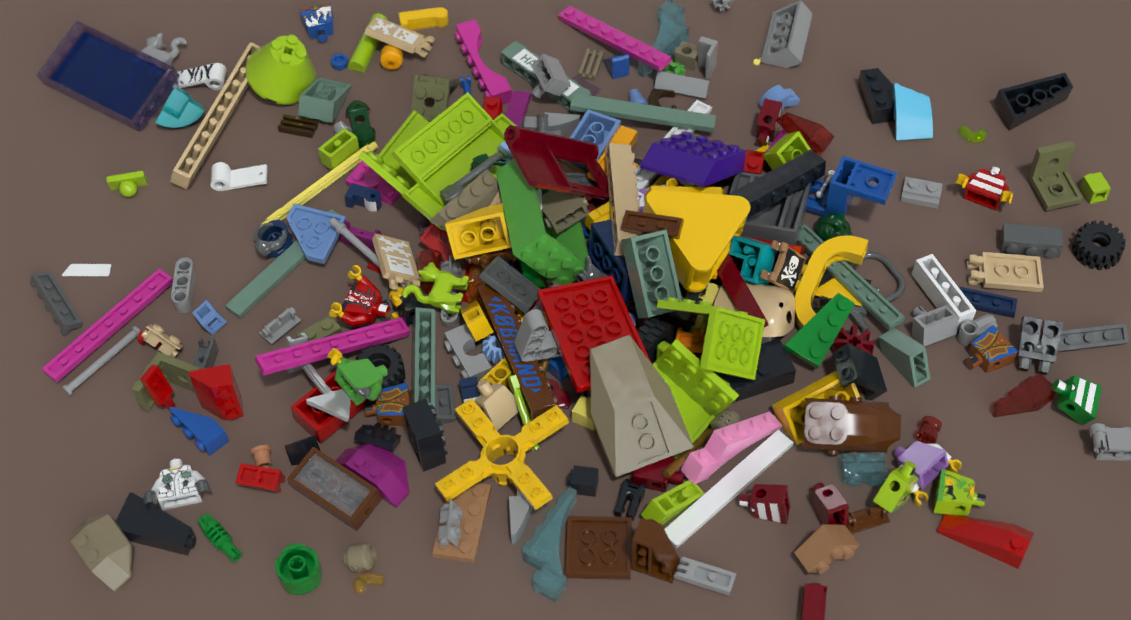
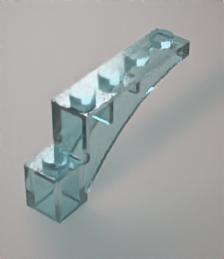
(671, 32)
(544, 548)

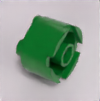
(298, 569)

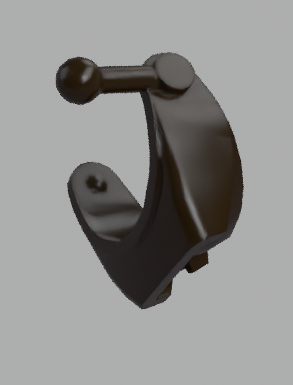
(661, 93)

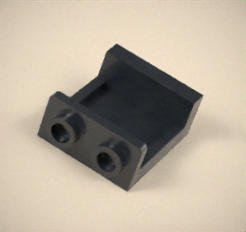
(860, 368)

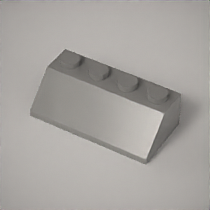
(787, 35)

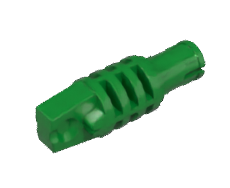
(219, 537)

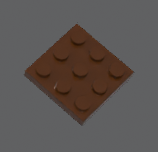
(598, 547)

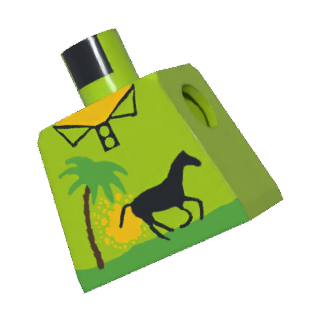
(897, 487)
(956, 494)

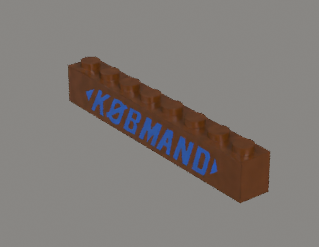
(505, 327)

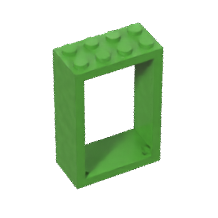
(551, 254)

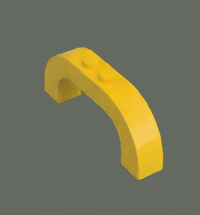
(833, 250)

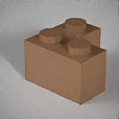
(826, 545)

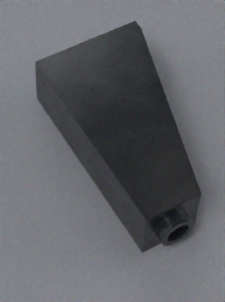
(154, 527)

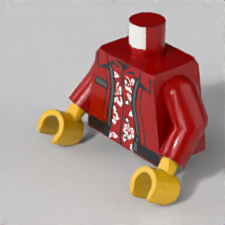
(361, 303)

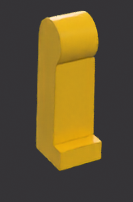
(424, 18)

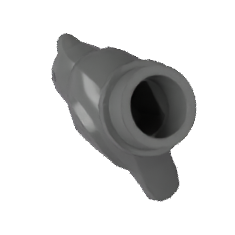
(590, 271)

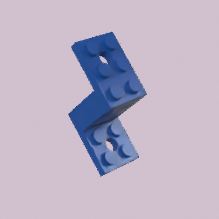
(849, 181)

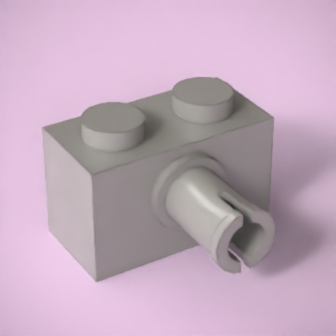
(550, 76)
(933, 325)

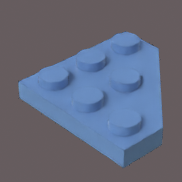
(314, 231)

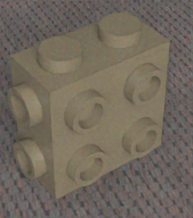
(563, 209)

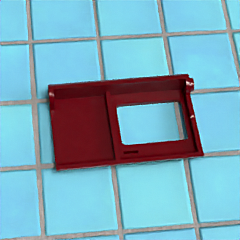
(537, 155)

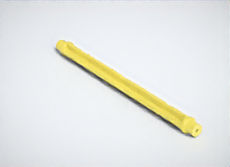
(322, 183)

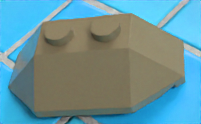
(104, 549)

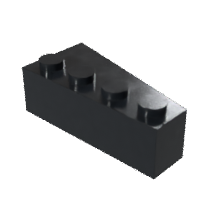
(1032, 98)

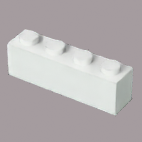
(942, 288)

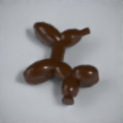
(485, 259)

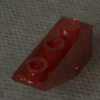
(814, 133)
(1030, 397)

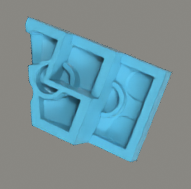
(911, 114)

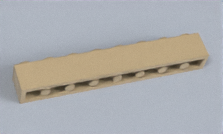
(621, 190)

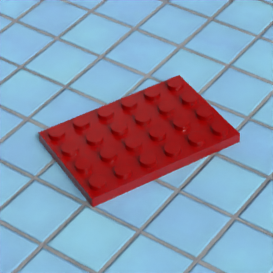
(583, 318)

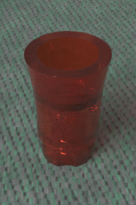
(423, 259)

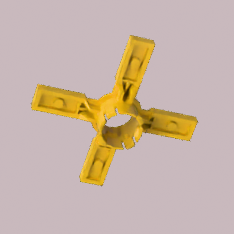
(493, 448)

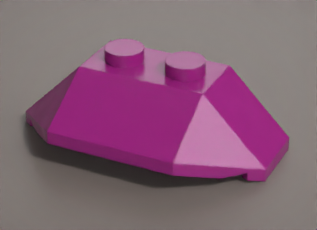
(379, 469)

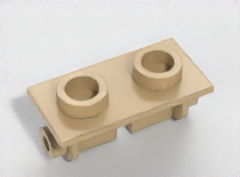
(156, 335)

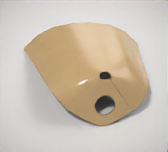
(768, 299)

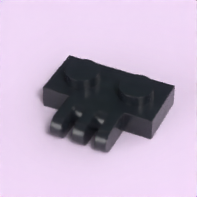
(378, 436)

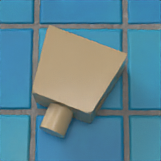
(496, 403)

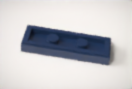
(991, 302)

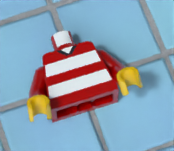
(985, 188)

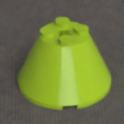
(280, 70)

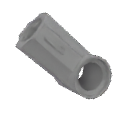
(973, 329)

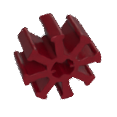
(861, 342)

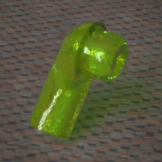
(972, 136)

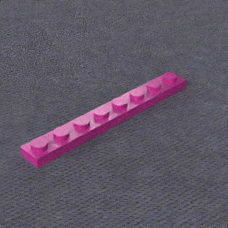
(615, 38)
(107, 325)
(320, 348)

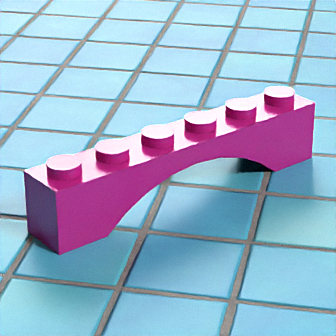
(470, 42)

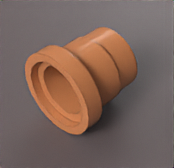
(262, 455)

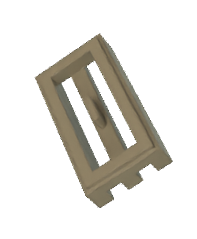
(593, 54)

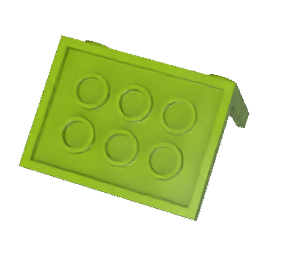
(386, 164)
(730, 340)
(696, 390)

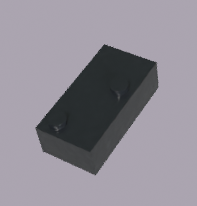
(772, 372)

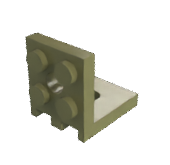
(434, 87)
(1051, 172)
(174, 372)

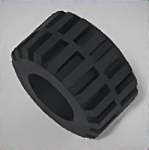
(390, 359)

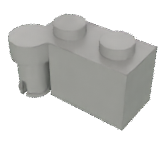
(1111, 442)

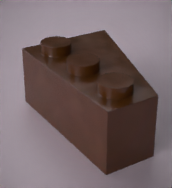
(653, 551)

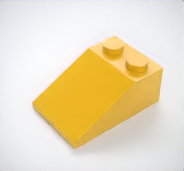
(479, 232)

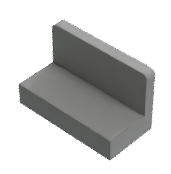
(707, 55)

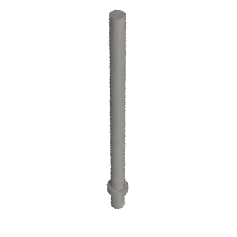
(341, 229)

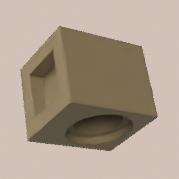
(687, 55)

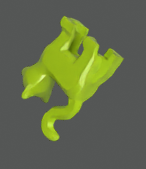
(441, 292)

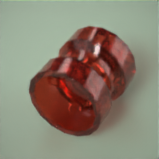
(929, 428)

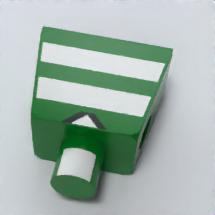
(1078, 398)

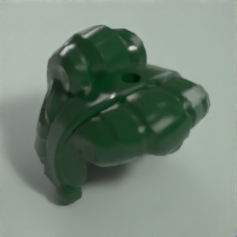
(832, 226)

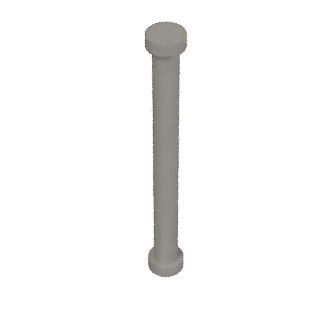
(101, 361)

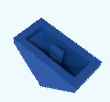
(618, 65)

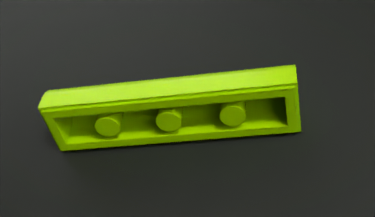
(364, 50)

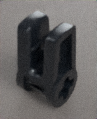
(632, 492)

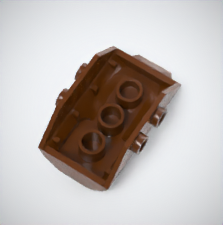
(849, 425)

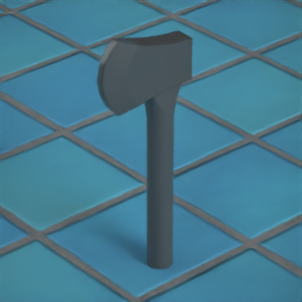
(456, 188)

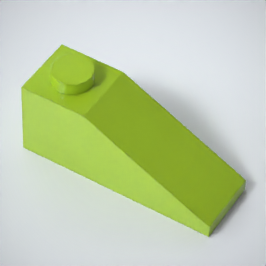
(672, 503)

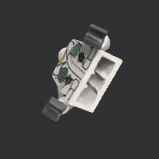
(177, 487)

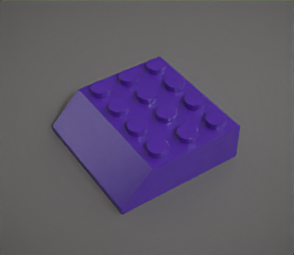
(694, 159)

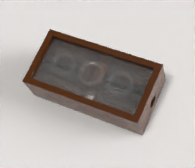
(335, 488)

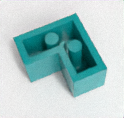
(756, 257)

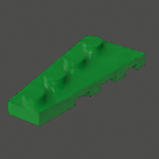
(817, 336)

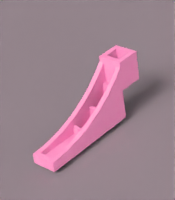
(726, 444)

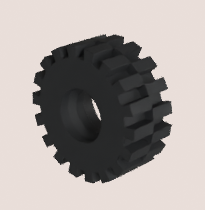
(1095, 255)
(655, 332)

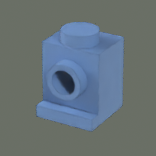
(209, 317)

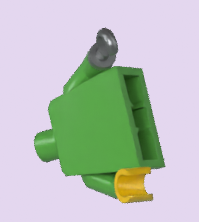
(358, 377)

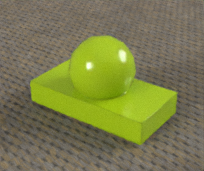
(127, 182)

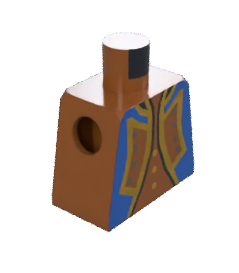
(991, 351)
(389, 405)

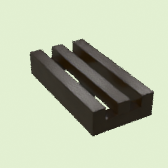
(299, 124)

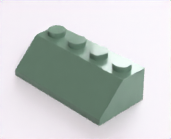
(651, 272)

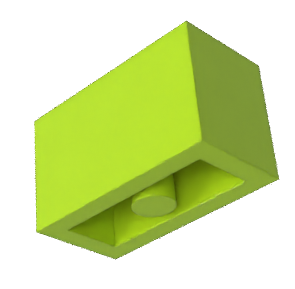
(338, 149)

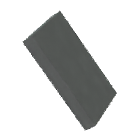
(510, 284)

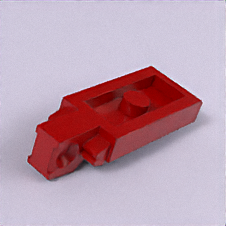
(158, 387)

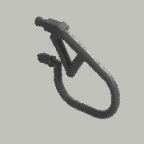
(857, 313)

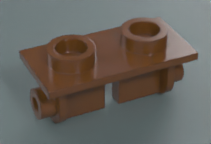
(867, 518)

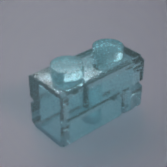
(863, 468)

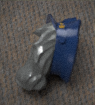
(272, 238)

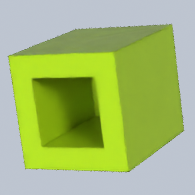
(1095, 187)

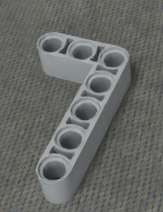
(534, 339)

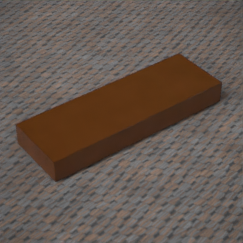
(648, 223)

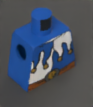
(318, 21)

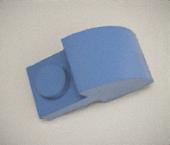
(782, 95)

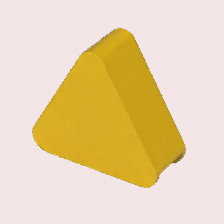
(705, 233)

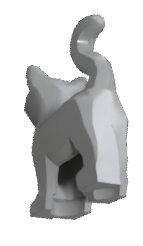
(156, 46)

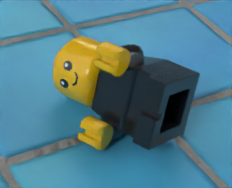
(405, 306)

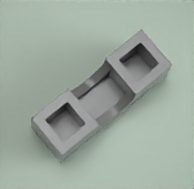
(460, 342)

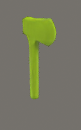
(515, 389)

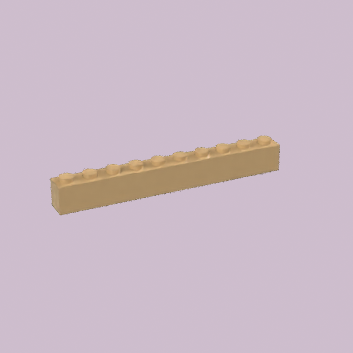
(213, 123)

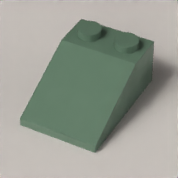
(323, 100)

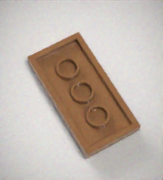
(474, 508)

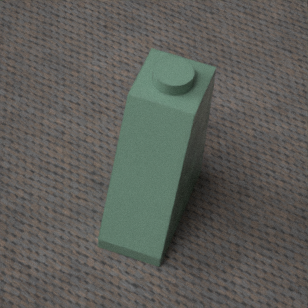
(906, 356)

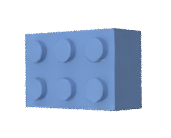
(596, 129)

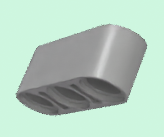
(183, 285)

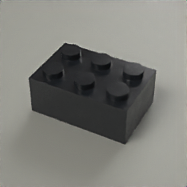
(425, 434)

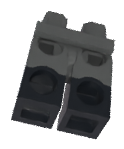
(1037, 349)

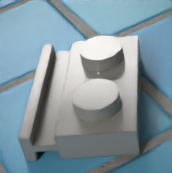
(921, 192)

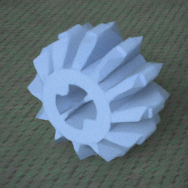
(492, 350)

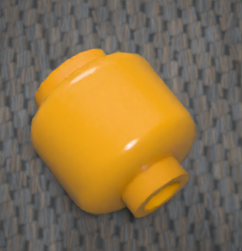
(391, 57)

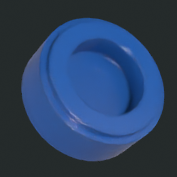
(339, 62)

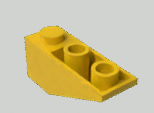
(476, 320)

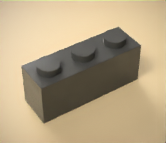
(1031, 240)

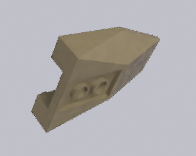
(633, 408)

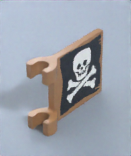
(787, 268)

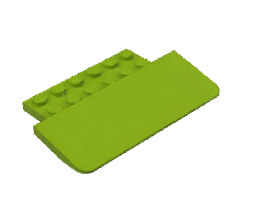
(445, 150)

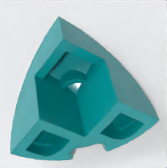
(179, 110)

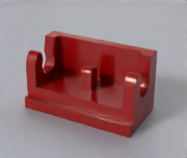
(260, 477)

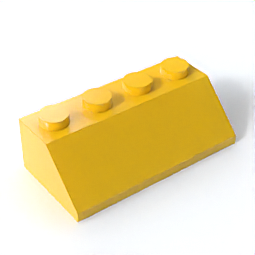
(791, 409)

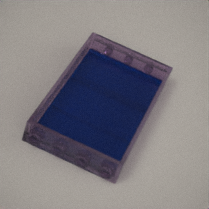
(108, 75)

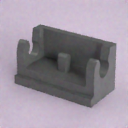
(206, 353)

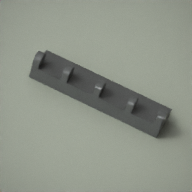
(56, 302)
(1093, 337)

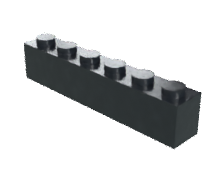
(782, 181)

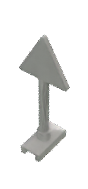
(332, 402)

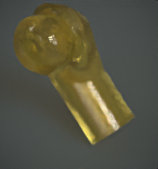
(368, 578)

